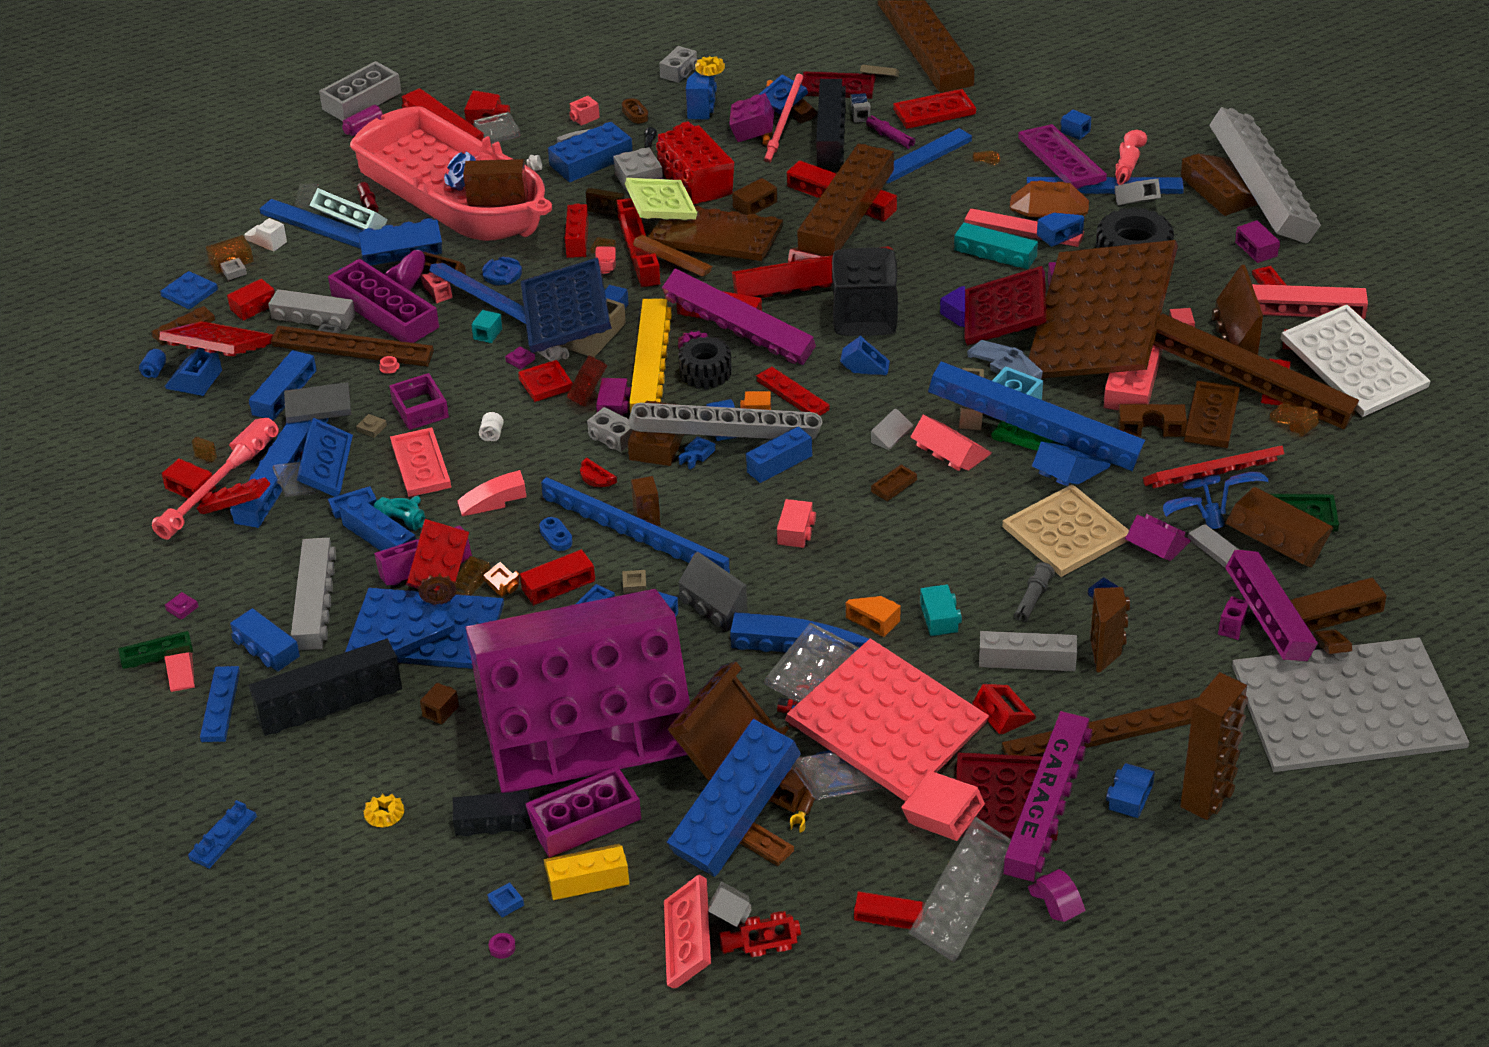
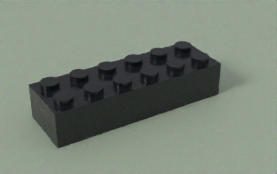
(831, 124)
(325, 687)

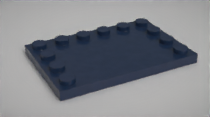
(565, 305)

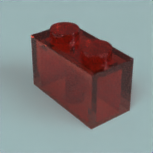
(587, 381)

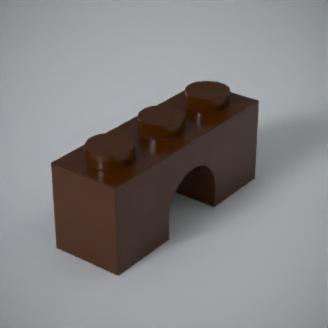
(1168, 417)

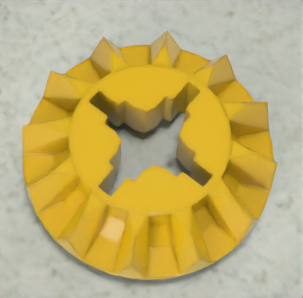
(710, 66)
(381, 818)

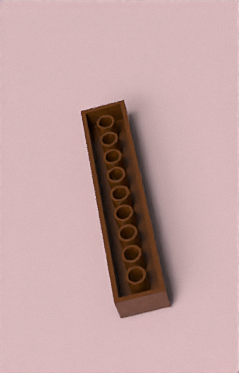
(930, 43)

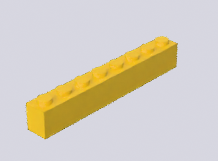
(651, 352)

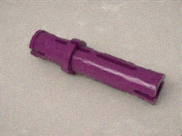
(884, 128)

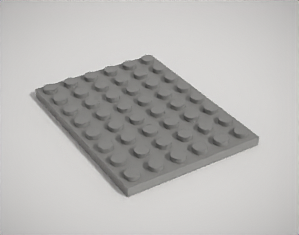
(1349, 705)

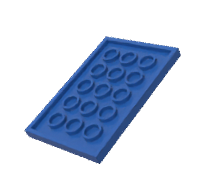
(392, 610)

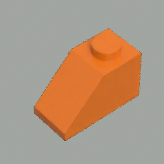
(874, 613)

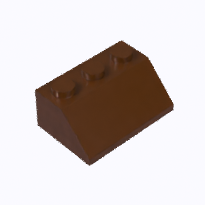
(1108, 625)

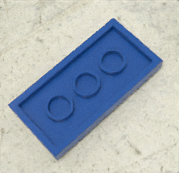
(324, 457)

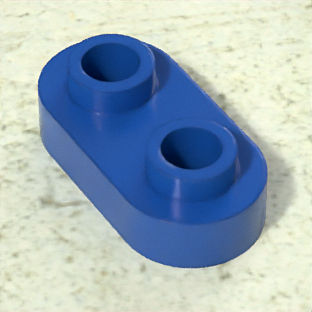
(555, 534)

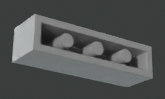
(311, 309)
(1028, 651)

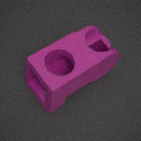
(1233, 618)

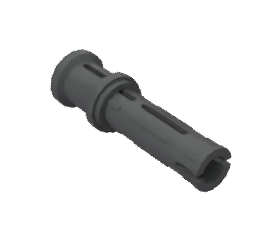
(1036, 585)

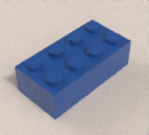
(588, 151)
(396, 242)

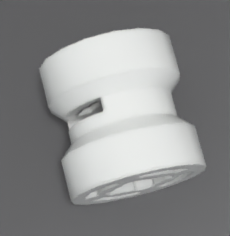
(491, 426)

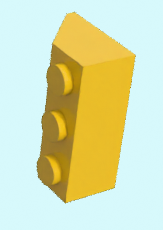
(587, 871)

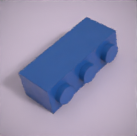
(779, 454)
(264, 640)

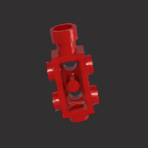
(766, 935)

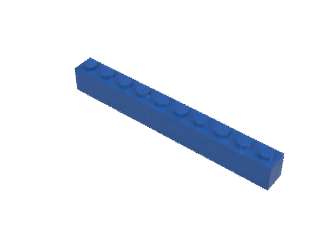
(1036, 416)

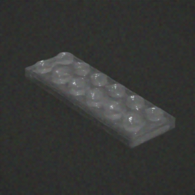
(962, 890)

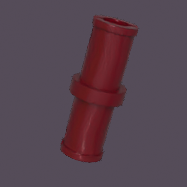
(367, 197)

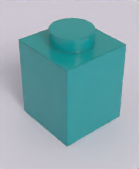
(486, 326)

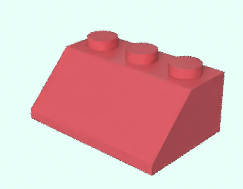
(948, 444)

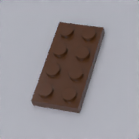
(1212, 414)

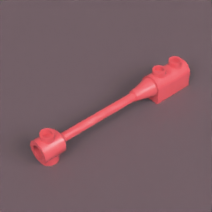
(244, 448)

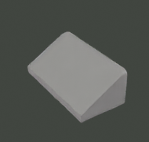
(891, 430)

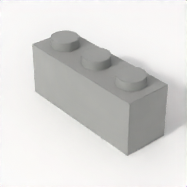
(730, 904)

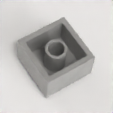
(637, 164)

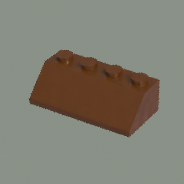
(1280, 526)

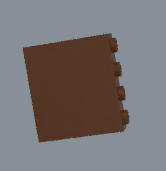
(717, 720)

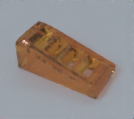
(468, 570)

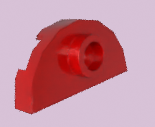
(596, 475)

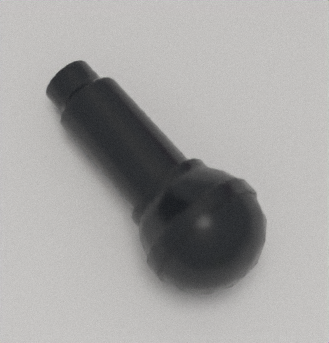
(650, 133)

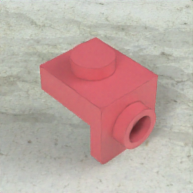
(607, 258)

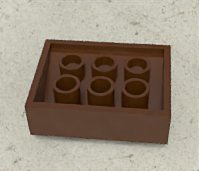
(1217, 182)
(1239, 313)

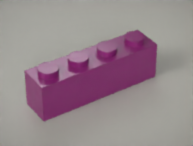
(396, 562)

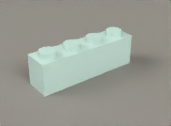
(346, 211)

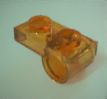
(1298, 418)

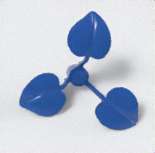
(1212, 513)

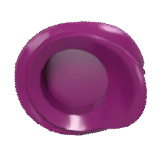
(408, 270)

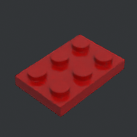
(437, 553)

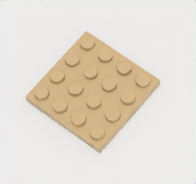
(1066, 530)

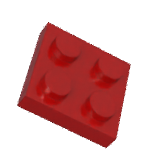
(545, 380)

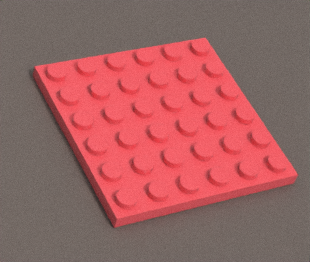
(887, 718)

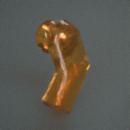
(988, 156)

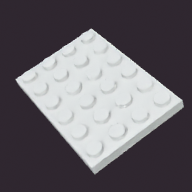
(1355, 359)

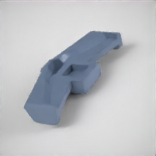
(1004, 356)

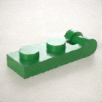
(1018, 436)

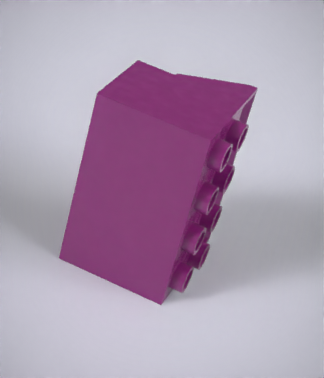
(579, 688)

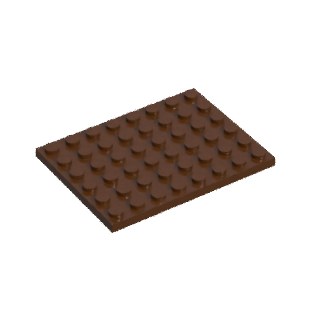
(1103, 309)

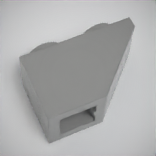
(1137, 192)

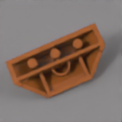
(1044, 198)

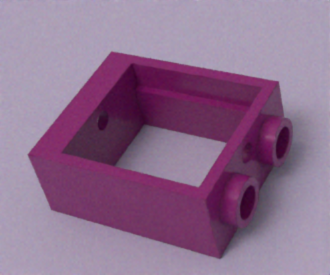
(422, 413)

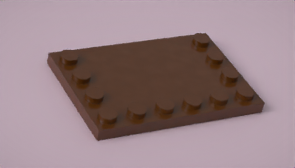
(720, 233)

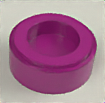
(502, 945)

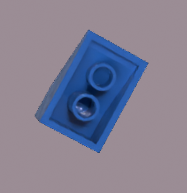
(1067, 463)

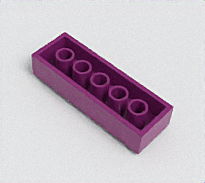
(384, 301)

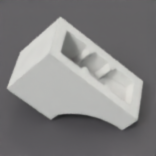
(268, 234)

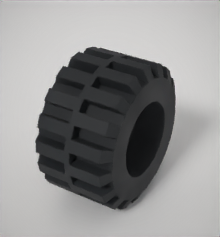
(705, 362)

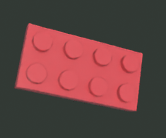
(420, 462)
(687, 932)

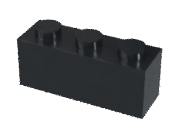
(491, 813)

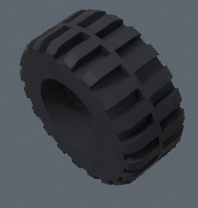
(1132, 227)

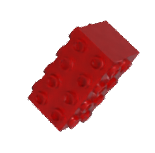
(697, 162)

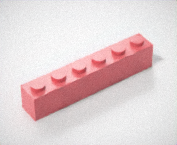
(1309, 300)

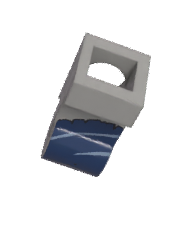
(859, 105)

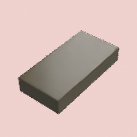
(882, 71)

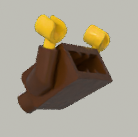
(794, 796)

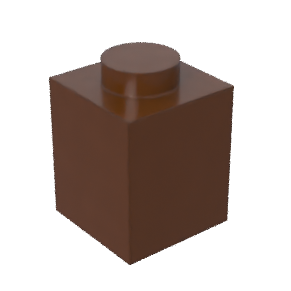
(439, 703)

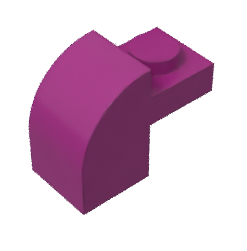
(1059, 895)

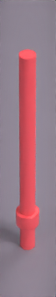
(773, 144)

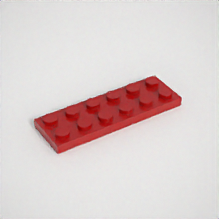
(1213, 467)

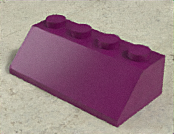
(584, 811)

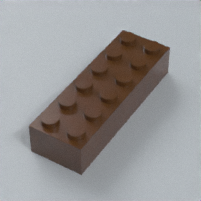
(1214, 746)

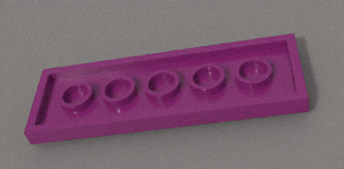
(1062, 156)

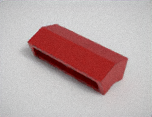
(886, 910)

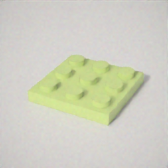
(660, 198)

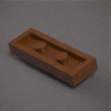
(197, 315)

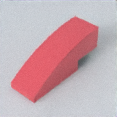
(493, 494)

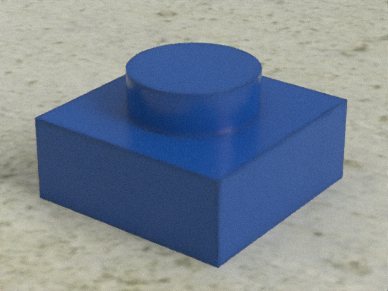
(505, 900)

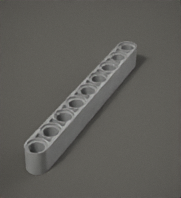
(720, 421)

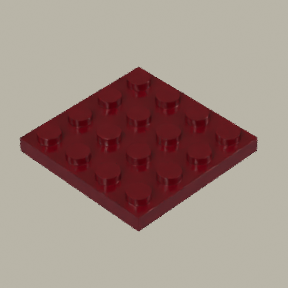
(1005, 305)
(1002, 784)

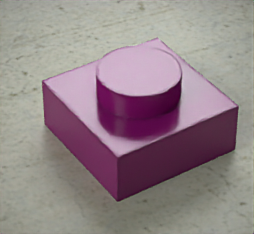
(520, 357)
(181, 605)

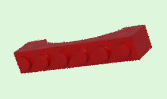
(645, 263)

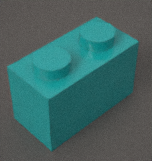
(940, 610)

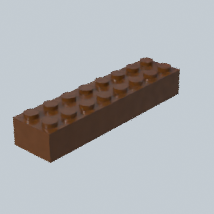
(845, 200)

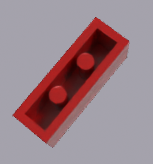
(576, 230)
(557, 577)

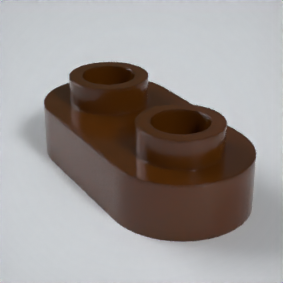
(635, 110)

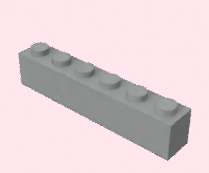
(312, 593)

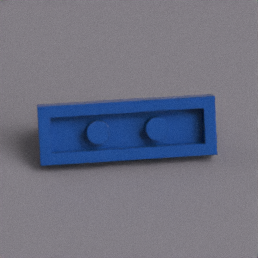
(222, 835)

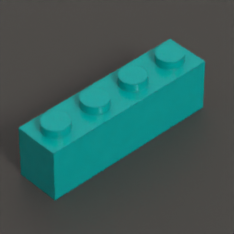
(995, 245)

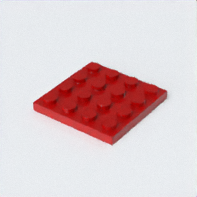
(216, 338)

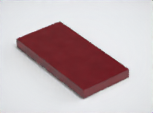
(854, 82)

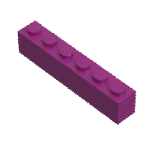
(1271, 605)

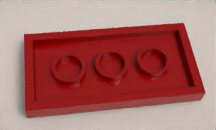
(934, 108)

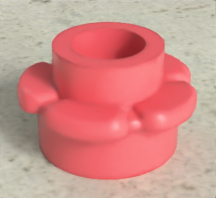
(388, 365)

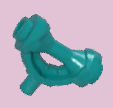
(403, 509)

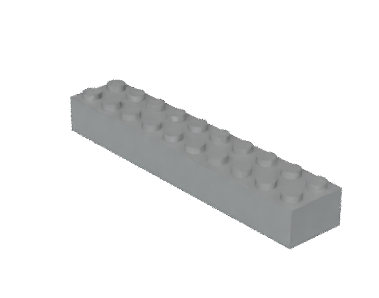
(1265, 175)

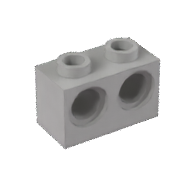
(678, 64)
(610, 429)

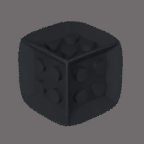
(864, 291)

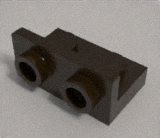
(603, 201)

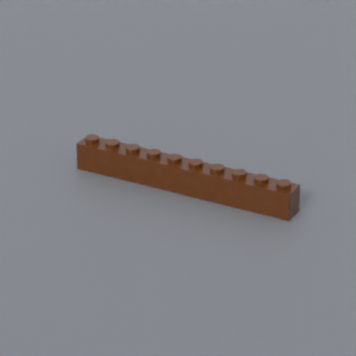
(1254, 371)

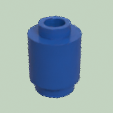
(152, 363)

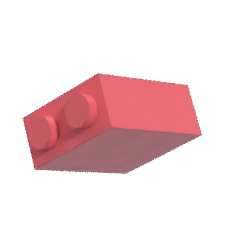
(943, 805)

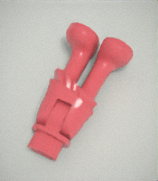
(1129, 154)

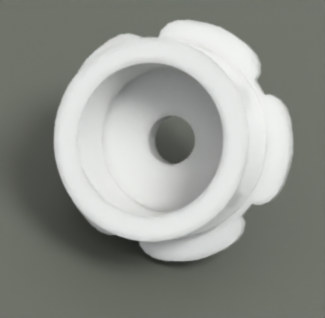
(534, 162)

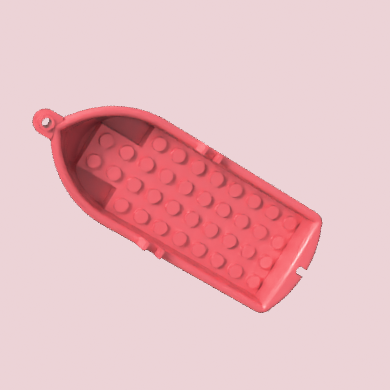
(410, 157)

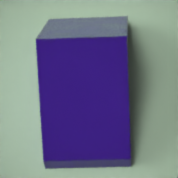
(953, 306)

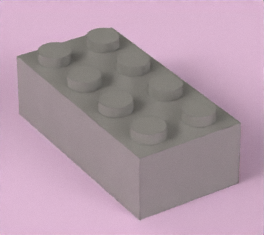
(360, 90)

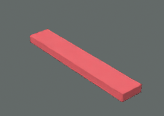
(1011, 225)

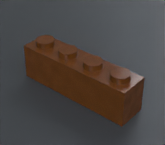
(1340, 604)

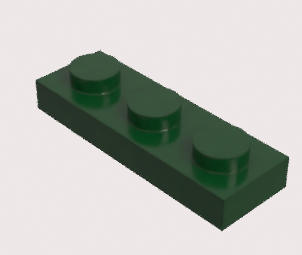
(155, 649)

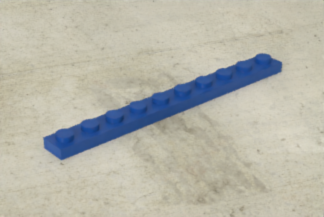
(627, 524)

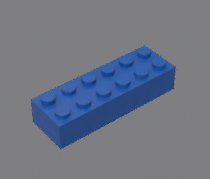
(734, 797)

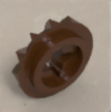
(444, 594)

